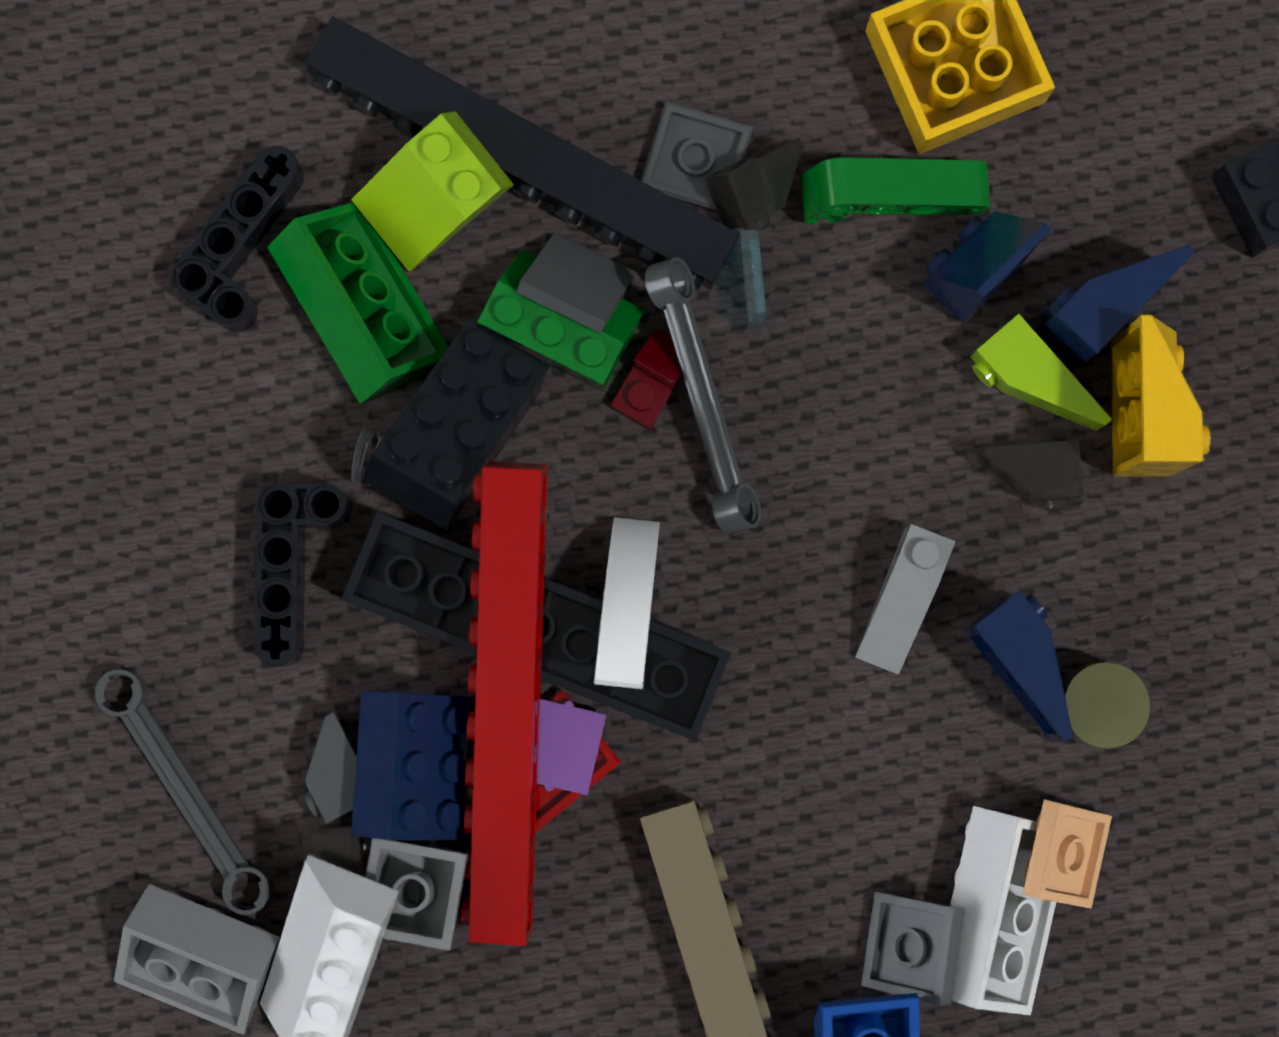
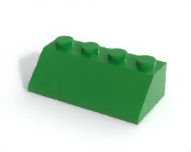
(358, 300)

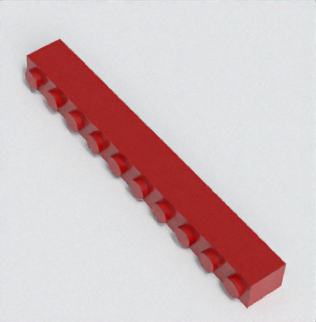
(507, 701)

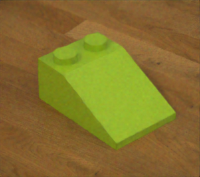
(431, 189)

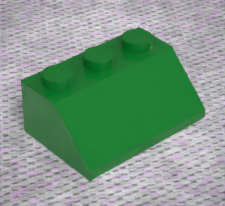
(554, 337)

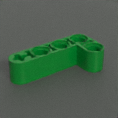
(894, 187)

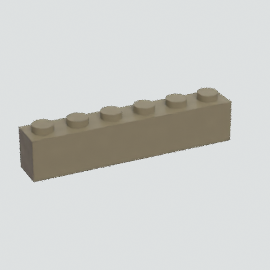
(705, 921)

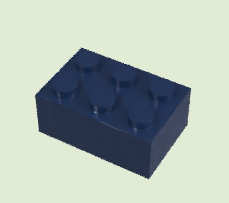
(410, 766)

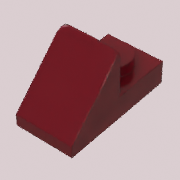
(650, 381)

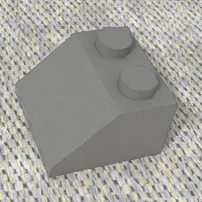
(428, 889)

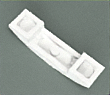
(627, 603)

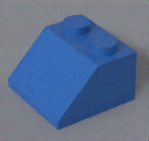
(869, 1017)

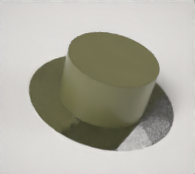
(1106, 704)

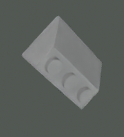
(195, 958)

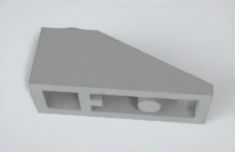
(904, 598)

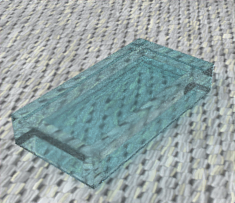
(752, 279)

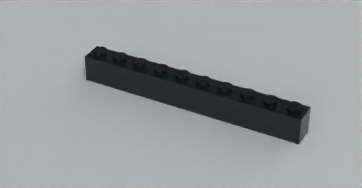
(529, 155)

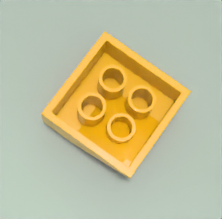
(957, 65)
(1153, 409)

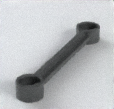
(671, 290)
(184, 791)

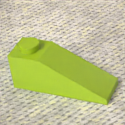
(1028, 370)

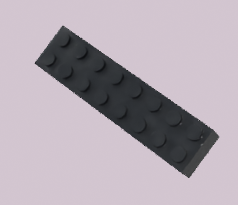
(428, 587)

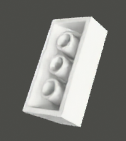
(1001, 927)
(326, 951)

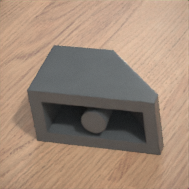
(332, 771)

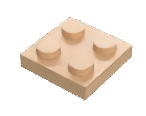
(1066, 854)

